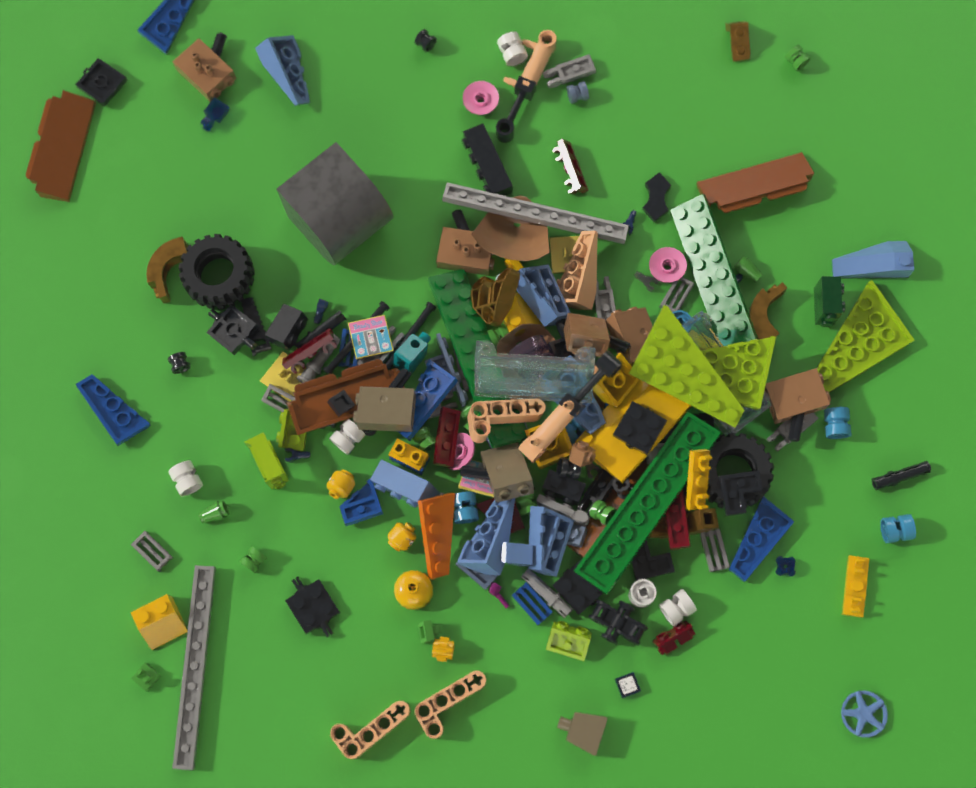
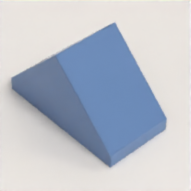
(517, 554)

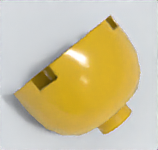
(413, 599)

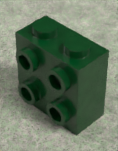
(828, 301)

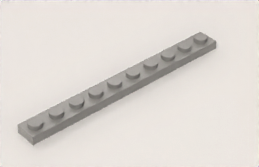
(534, 212)
(194, 668)

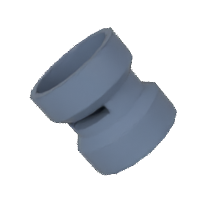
(577, 92)

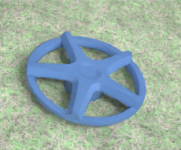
(864, 713)

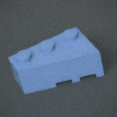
(542, 294)
(402, 484)
(549, 538)

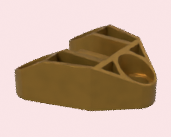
(495, 298)

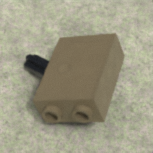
(386, 407)
(505, 472)

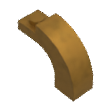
(161, 262)
(759, 307)
(698, 522)

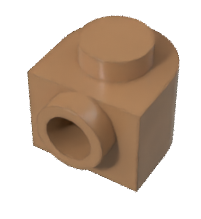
(582, 454)

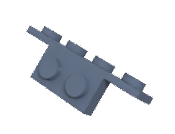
(447, 362)

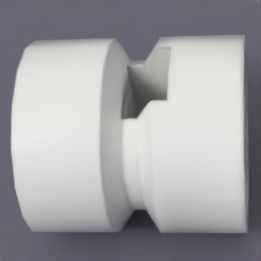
(512, 49)
(347, 436)
(186, 478)
(642, 593)
(679, 606)

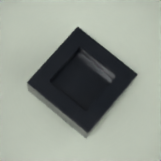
(341, 403)

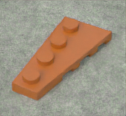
(437, 527)

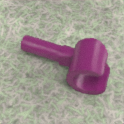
(494, 589)

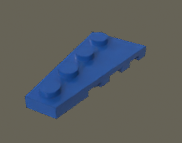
(165, 23)
(430, 392)
(111, 410)
(761, 536)

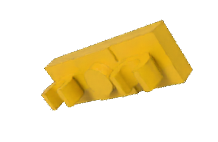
(698, 479)
(855, 586)

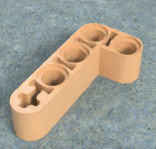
(507, 415)
(431, 702)
(374, 726)

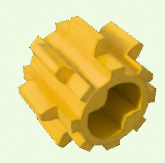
(443, 649)

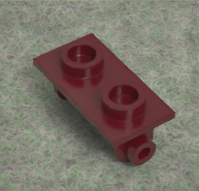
(666, 640)

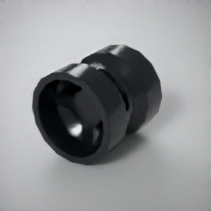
(567, 468)

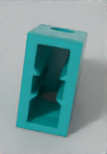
(411, 352)

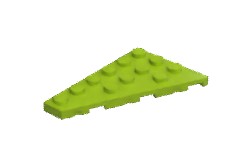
(864, 340)
(679, 368)
(744, 368)

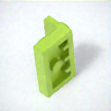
(287, 436)
(569, 640)

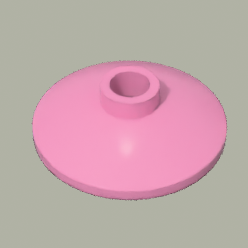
(480, 90)
(671, 257)
(464, 451)

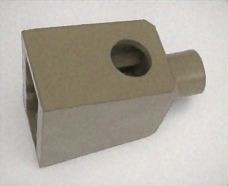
(584, 730)

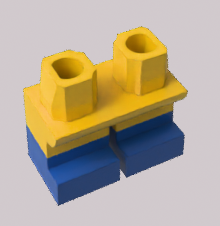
(404, 453)

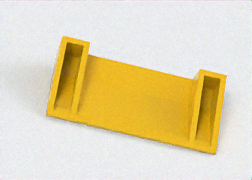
(613, 453)

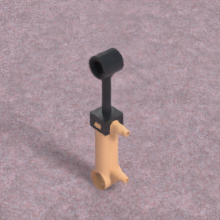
(526, 84)
(568, 408)

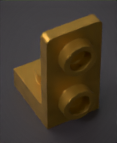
(739, 40)

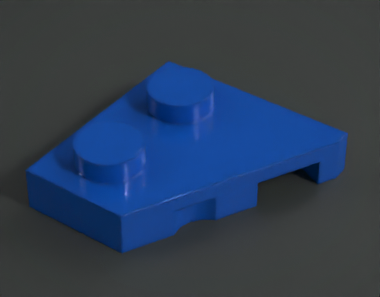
(362, 505)

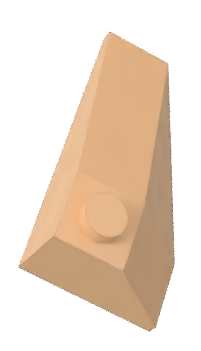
(580, 275)

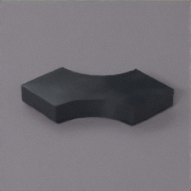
(657, 189)

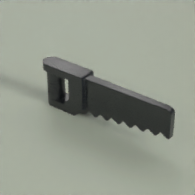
(252, 313)

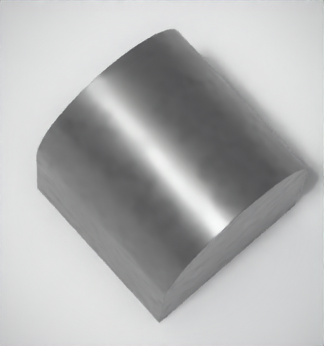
(334, 204)

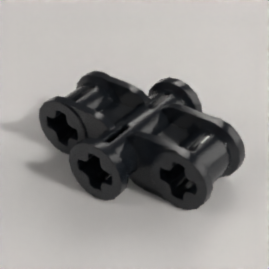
(611, 619)

